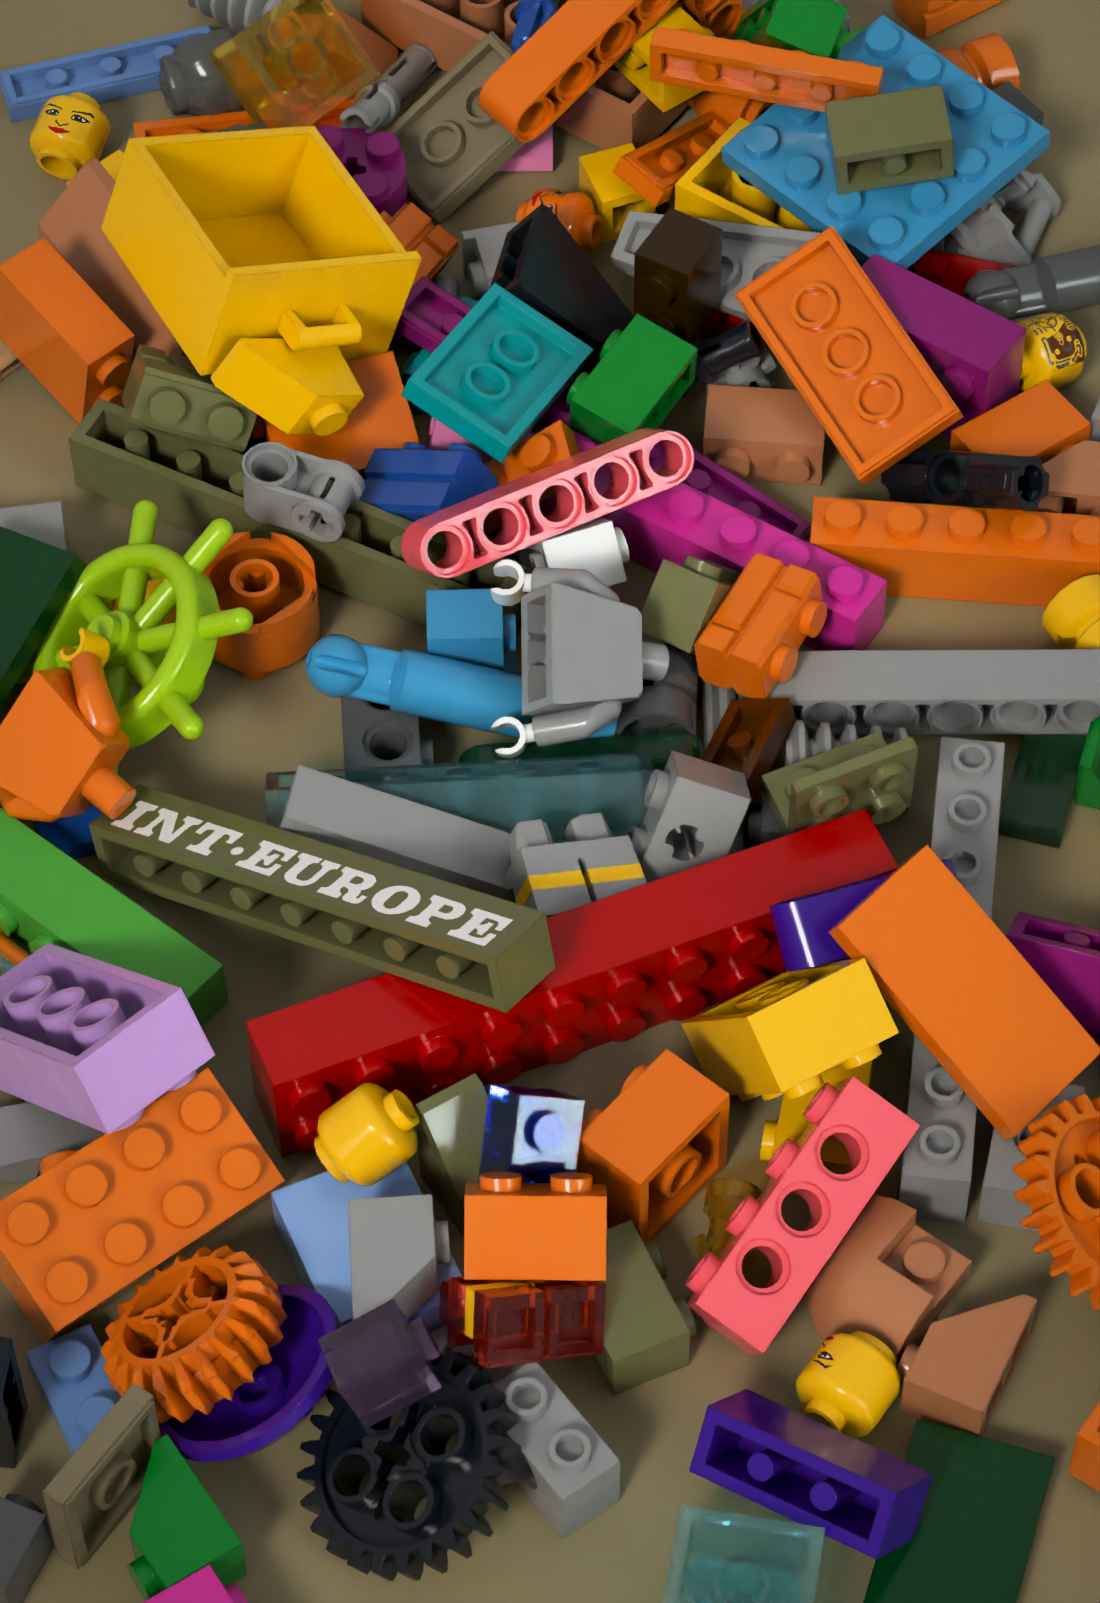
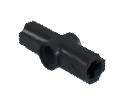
(968, 479)

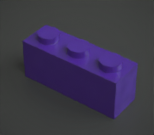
(811, 1473)

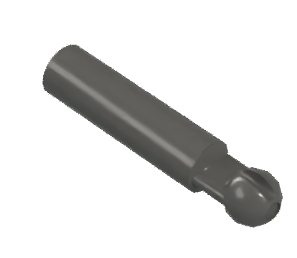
(1046, 285)

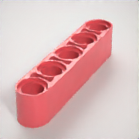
(519, 502)

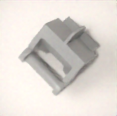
(989, 232)

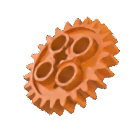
(1066, 1190)

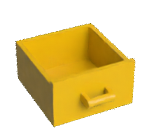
(257, 243)

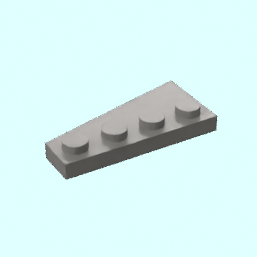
(745, 252)

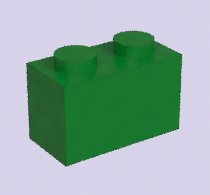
(634, 383)

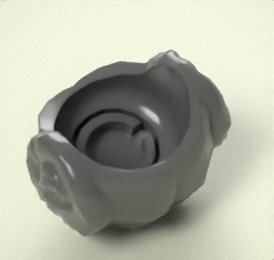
(192, 80)

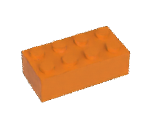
(130, 1205)

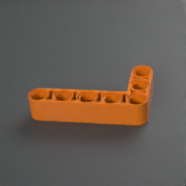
(576, 51)

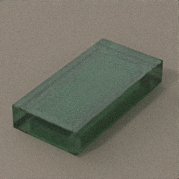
(1042, 788)

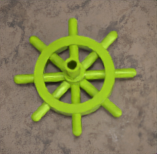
(160, 659)

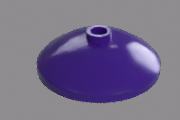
(281, 1394)

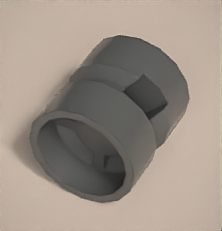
(664, 704)

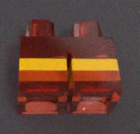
(523, 1319)

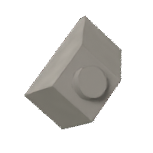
(395, 1252)

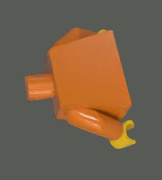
(65, 741)

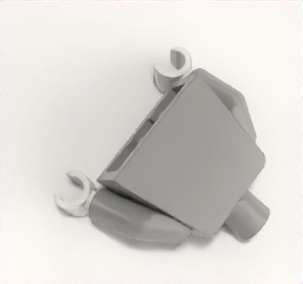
(576, 652)

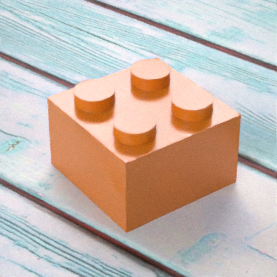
(656, 1143)

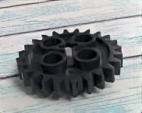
(456, 1483)

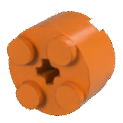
(280, 590)

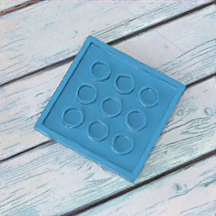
(791, 162)

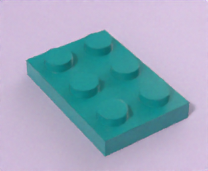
(497, 372)

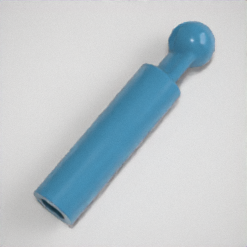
(420, 684)

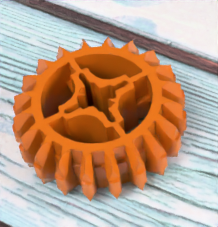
(195, 1332)

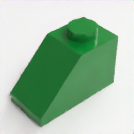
(179, 1527)

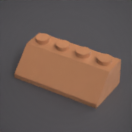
(76, 234)

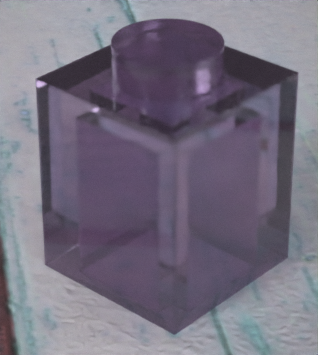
(382, 1362)

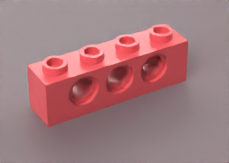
(874, 1139)

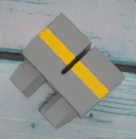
(570, 872)

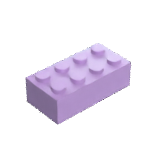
(94, 1038)

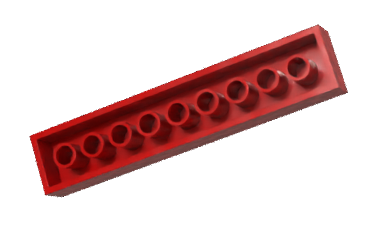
(618, 971)

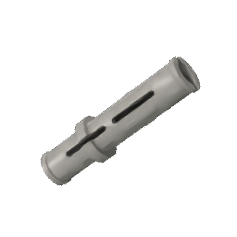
(381, 99)

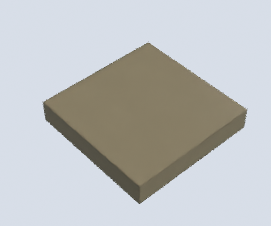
(102, 1477)

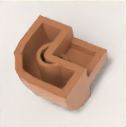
(886, 1278)

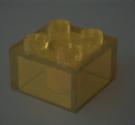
(293, 63)

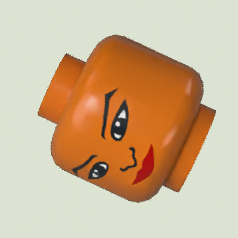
(573, 210)

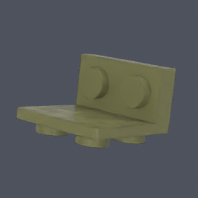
(842, 782)

